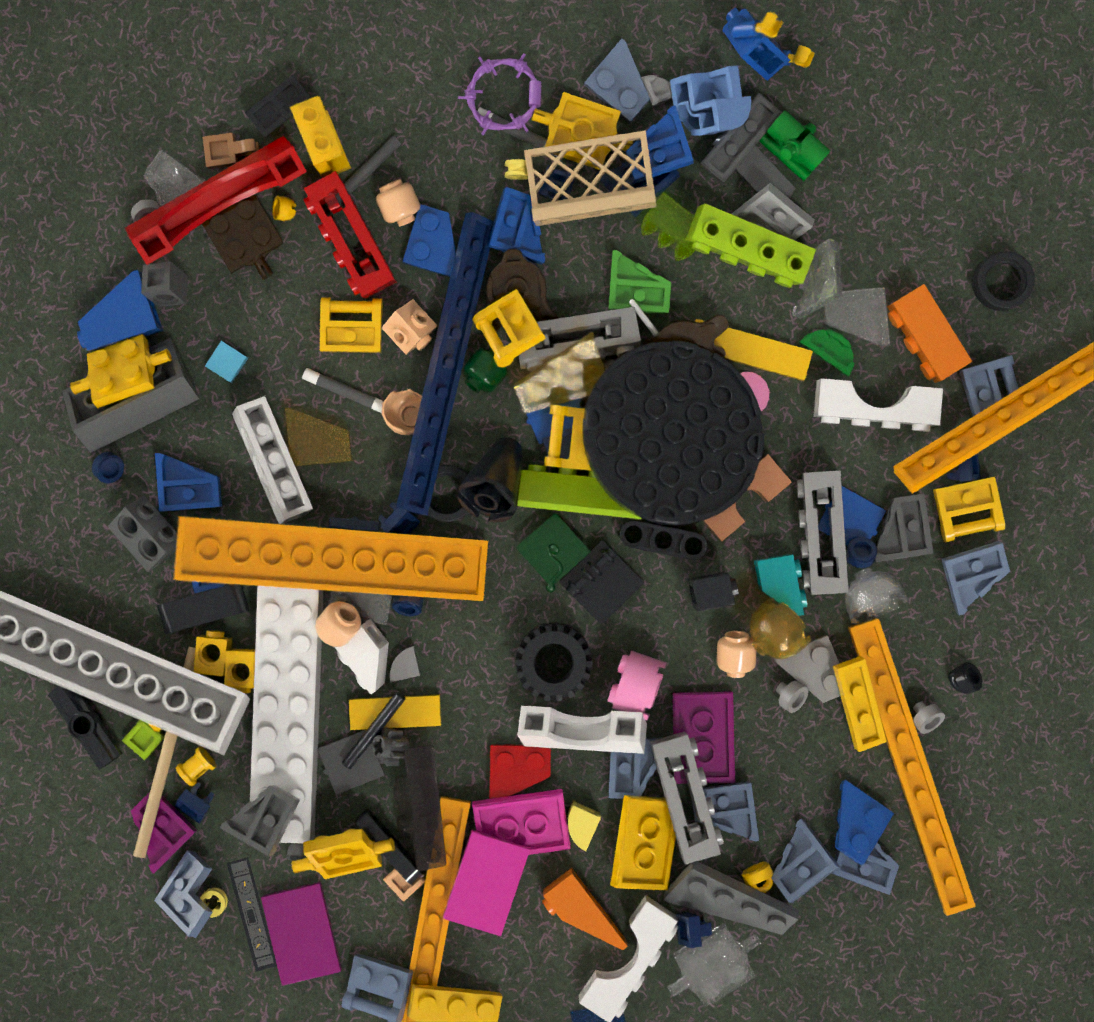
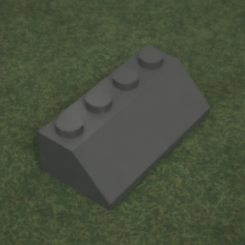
(106, 424)

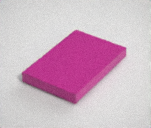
(526, 819)
(486, 883)

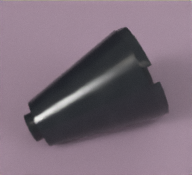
(494, 482)

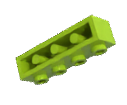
(749, 245)

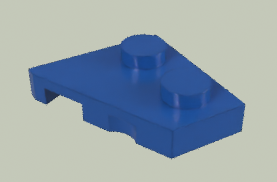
(431, 242)
(185, 486)
(860, 823)

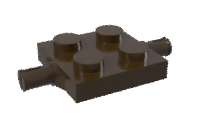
(243, 235)

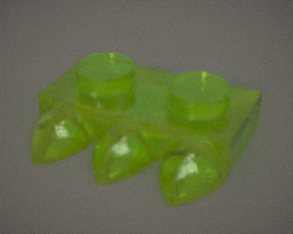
(674, 225)

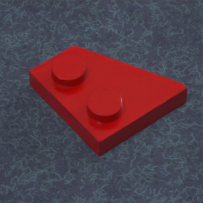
(517, 768)

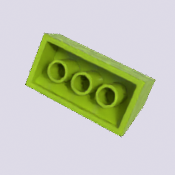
(566, 492)

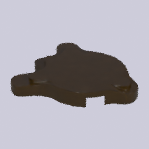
(526, 277)
(694, 332)

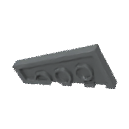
(722, 896)

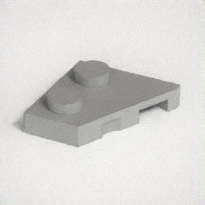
(776, 213)

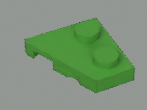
(637, 283)

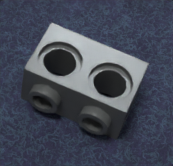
(145, 533)

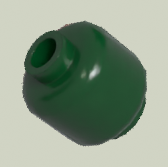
(483, 372)

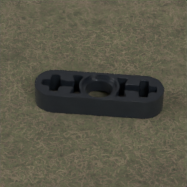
(400, 858)

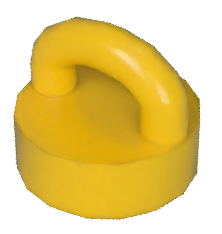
(758, 873)

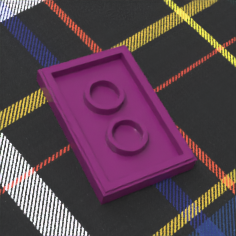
(711, 723)
(301, 933)

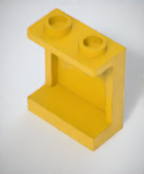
(320, 137)

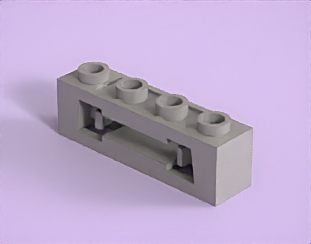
(620, 333)
(810, 547)
(700, 845)

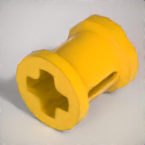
(196, 766)

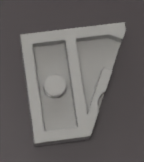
(815, 668)

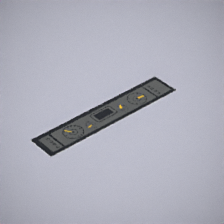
(252, 914)

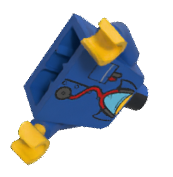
(756, 43)

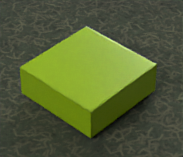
(143, 739)

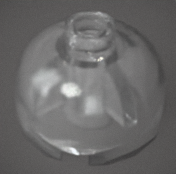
(873, 595)

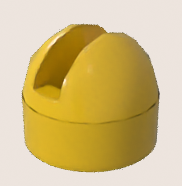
(282, 208)

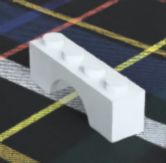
(839, 401)
(612, 732)
(608, 990)

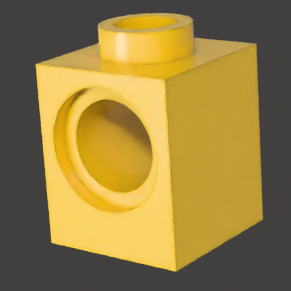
(232, 659)
(202, 662)

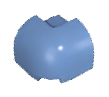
(710, 101)

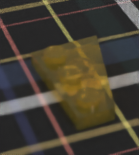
(563, 377)

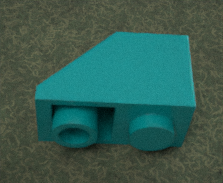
(779, 580)

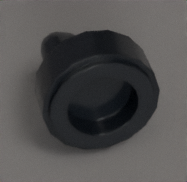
(966, 678)

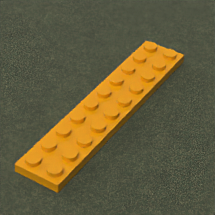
(329, 559)

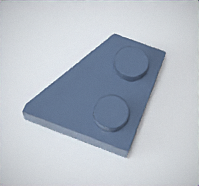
(619, 83)
(974, 572)
(803, 863)

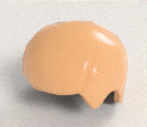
(401, 411)

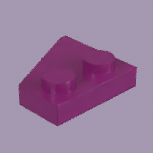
(168, 834)

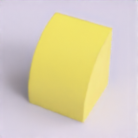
(582, 824)

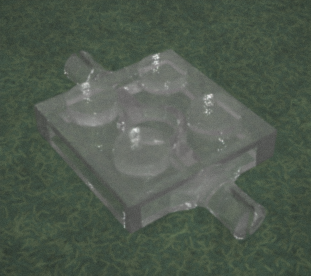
(716, 966)

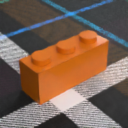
(928, 334)

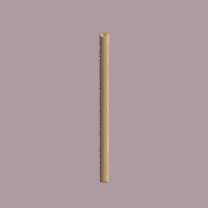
(159, 780)

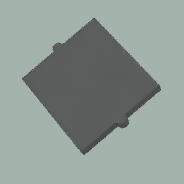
(342, 778)

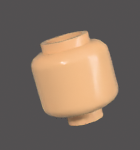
(398, 202)
(338, 624)
(736, 654)

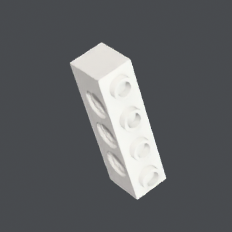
(272, 460)

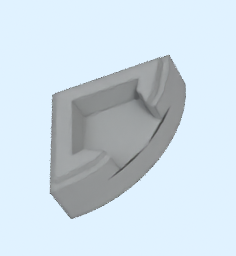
(657, 89)
(405, 665)

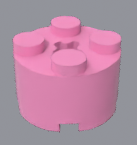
(638, 683)

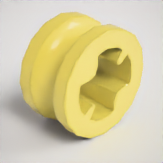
(516, 169)
(222, 898)

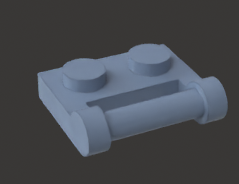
(982, 385)
(380, 979)

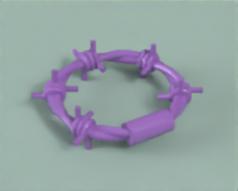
(534, 94)

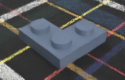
(179, 894)

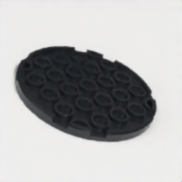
(673, 433)

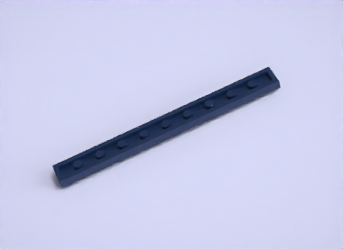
(445, 365)

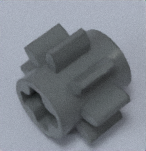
(389, 746)

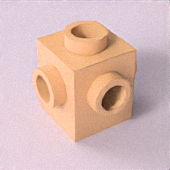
(410, 327)

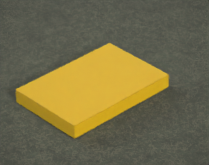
(643, 844)

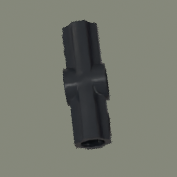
(97, 740)

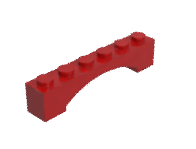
(167, 225)

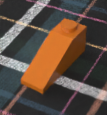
(578, 907)

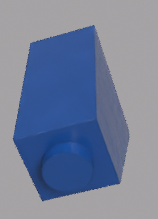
(119, 316)

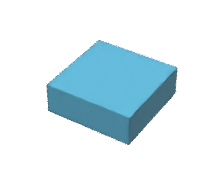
(226, 362)

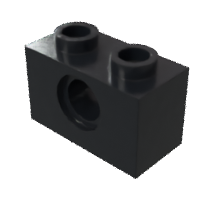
(712, 591)

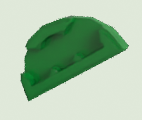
(831, 348)

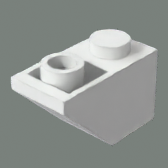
(366, 656)

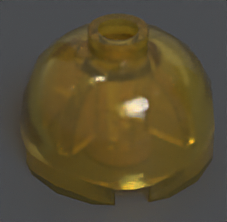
(777, 631)

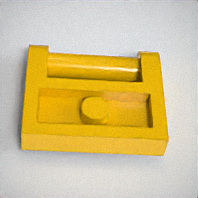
(517, 323)
(351, 335)
(577, 455)
(965, 499)

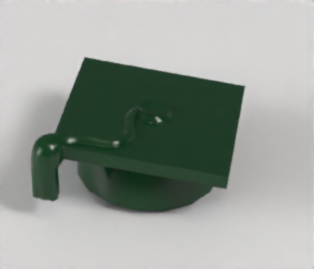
(553, 550)

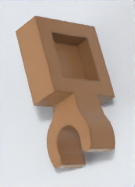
(224, 150)

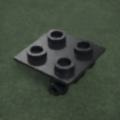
(601, 582)

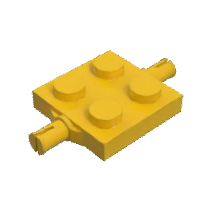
(579, 121)
(120, 371)
(342, 854)

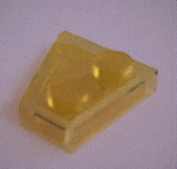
(315, 440)

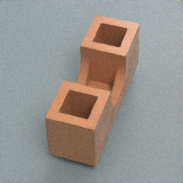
(767, 483)

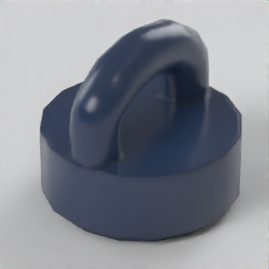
(108, 467)
(861, 552)
(407, 605)

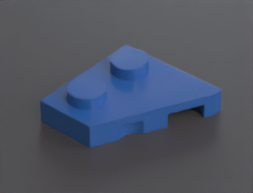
(666, 147)
(515, 226)

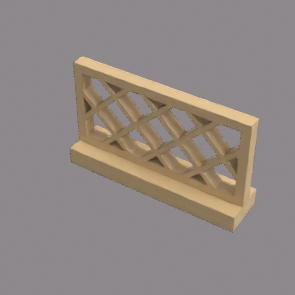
(592, 205)

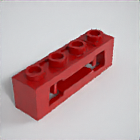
(324, 192)

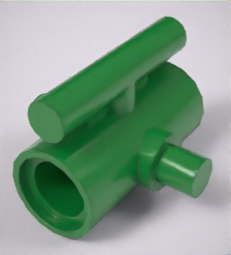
(795, 145)

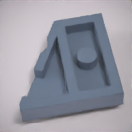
(630, 771)
(733, 809)
(876, 873)

